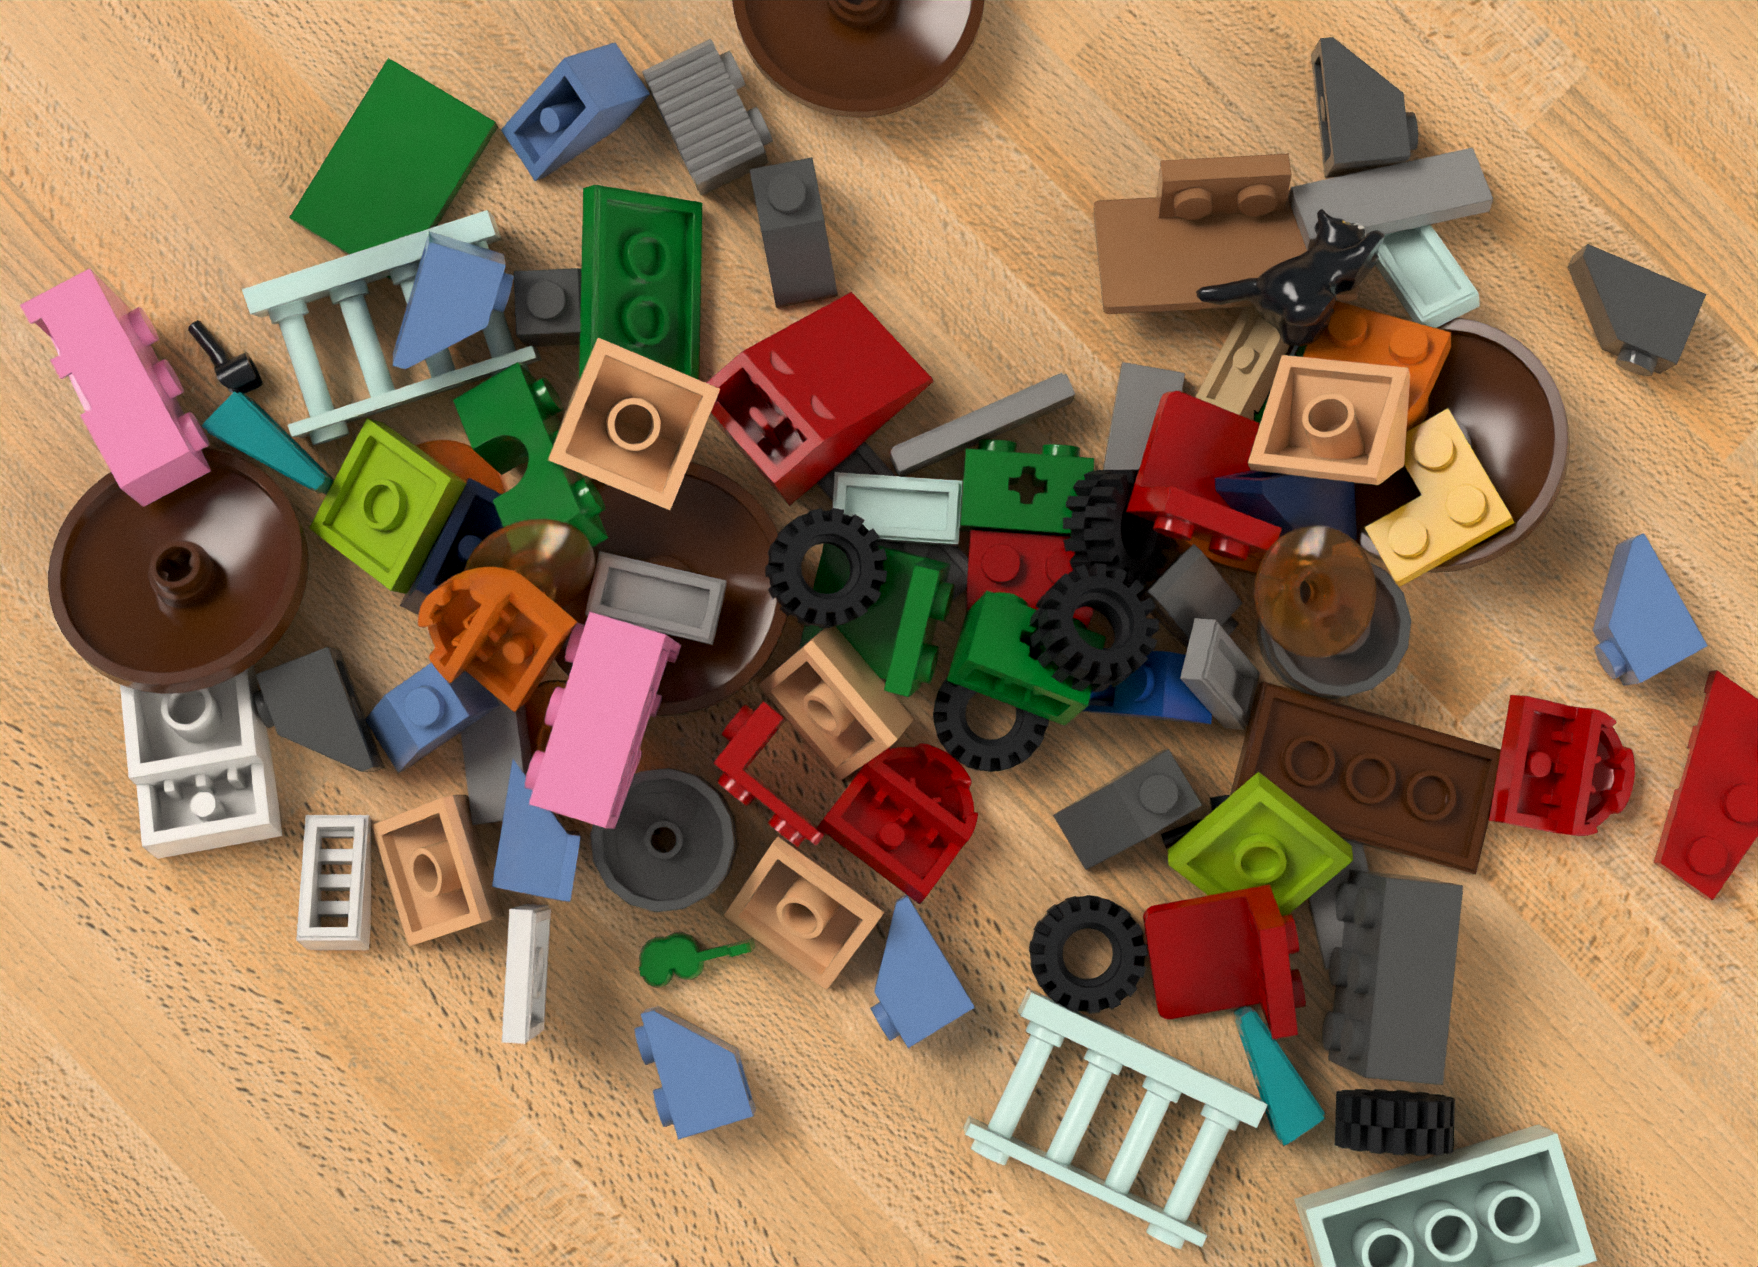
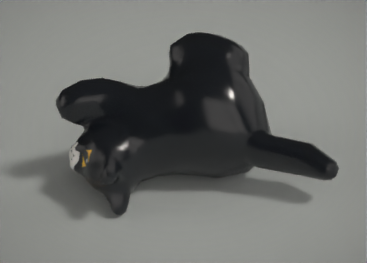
(1301, 291)

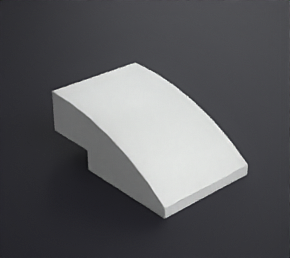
(200, 767)

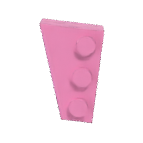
(121, 386)
(599, 719)

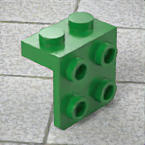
(900, 626)

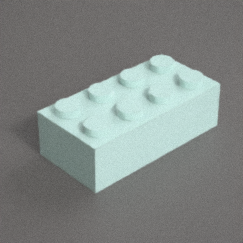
(1471, 1208)

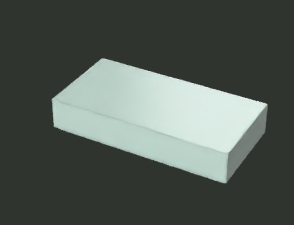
(1425, 276)
(902, 506)

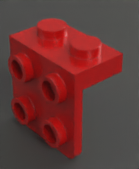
(1177, 475)
(748, 736)
(1225, 956)

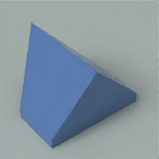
(534, 847)

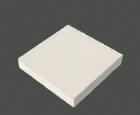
(526, 973)

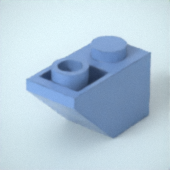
(698, 1074)

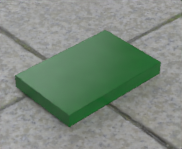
(393, 164)
(641, 276)

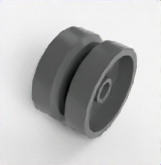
(1359, 666)
(702, 850)

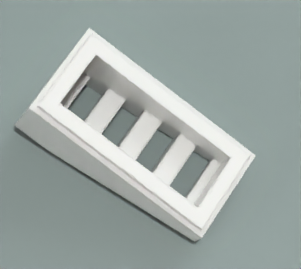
(358, 908)

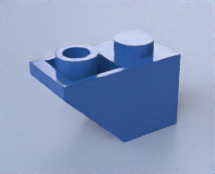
(1152, 693)

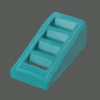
(254, 432)
(1290, 1103)

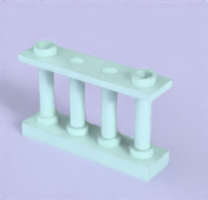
(346, 284)
(1164, 1083)

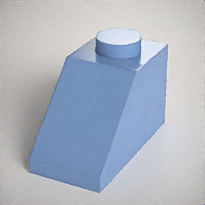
(574, 109)
(450, 297)
(1642, 617)
(427, 714)
(915, 981)

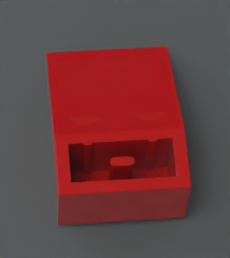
(814, 393)

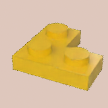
(1454, 507)

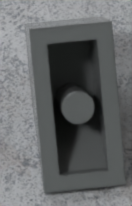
(1358, 113)
(794, 232)
(548, 307)
(1634, 310)
(1191, 591)
(318, 708)
(1127, 809)

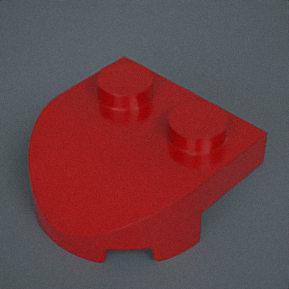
(1017, 565)
(1560, 768)
(906, 816)

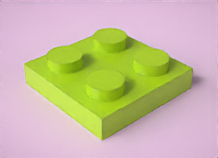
(387, 506)
(1259, 841)

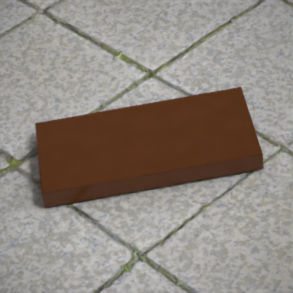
(1373, 776)

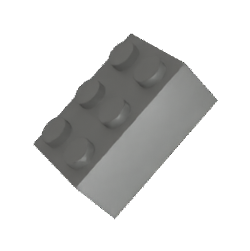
(1393, 976)

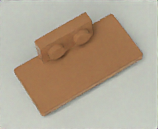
(1203, 228)

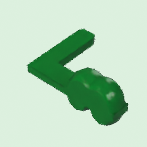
(681, 956)

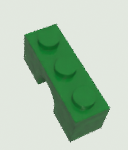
(514, 423)

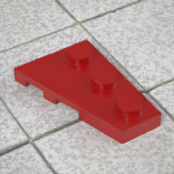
(1717, 800)

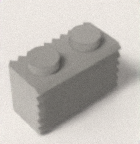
(707, 115)

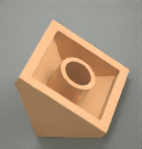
(1334, 421)
(633, 423)
(837, 702)
(437, 869)
(803, 912)

